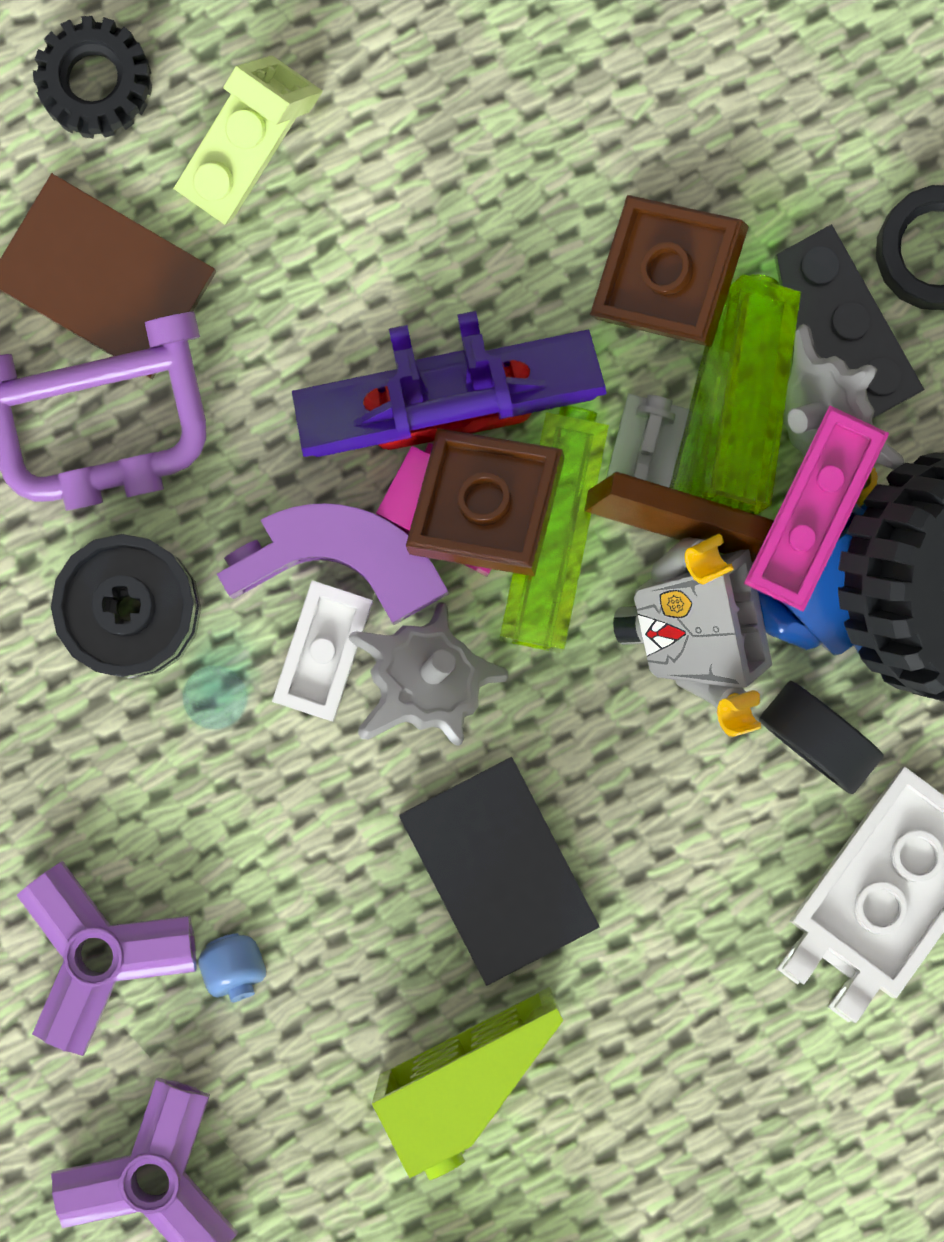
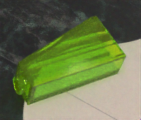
(740, 398)
(542, 605)

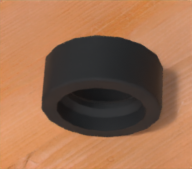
(889, 255)
(821, 737)

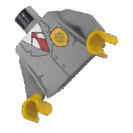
(702, 628)

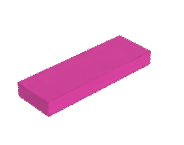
(816, 508)

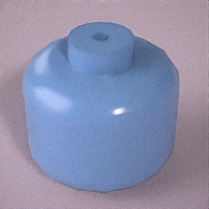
(232, 966)

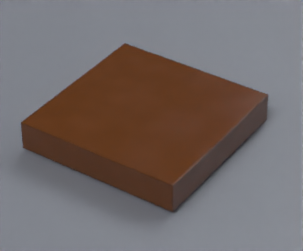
(669, 270)
(485, 502)

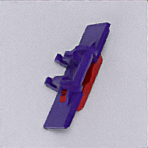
(447, 391)

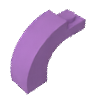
(342, 536)

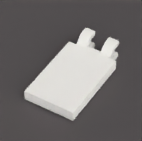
(878, 899)

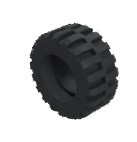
(898, 578)

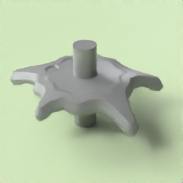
(825, 382)
(425, 678)

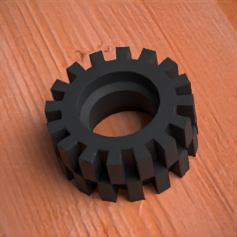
(87, 40)

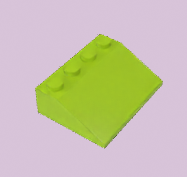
(450, 1092)

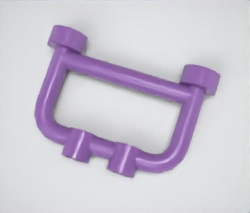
(138, 474)

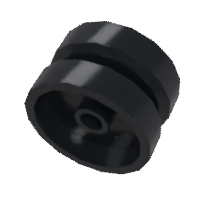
(89, 598)

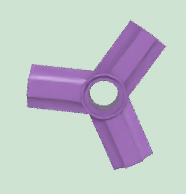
(137, 948)
(164, 1139)

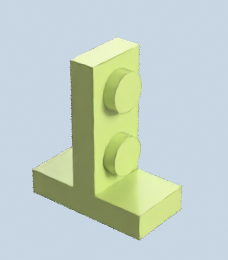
(245, 135)

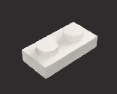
(322, 651)

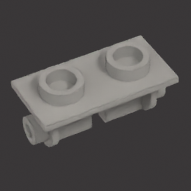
(648, 439)

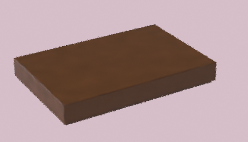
(98, 270)

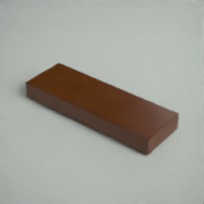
(676, 513)

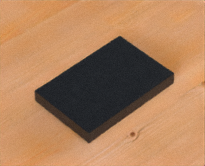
(499, 871)

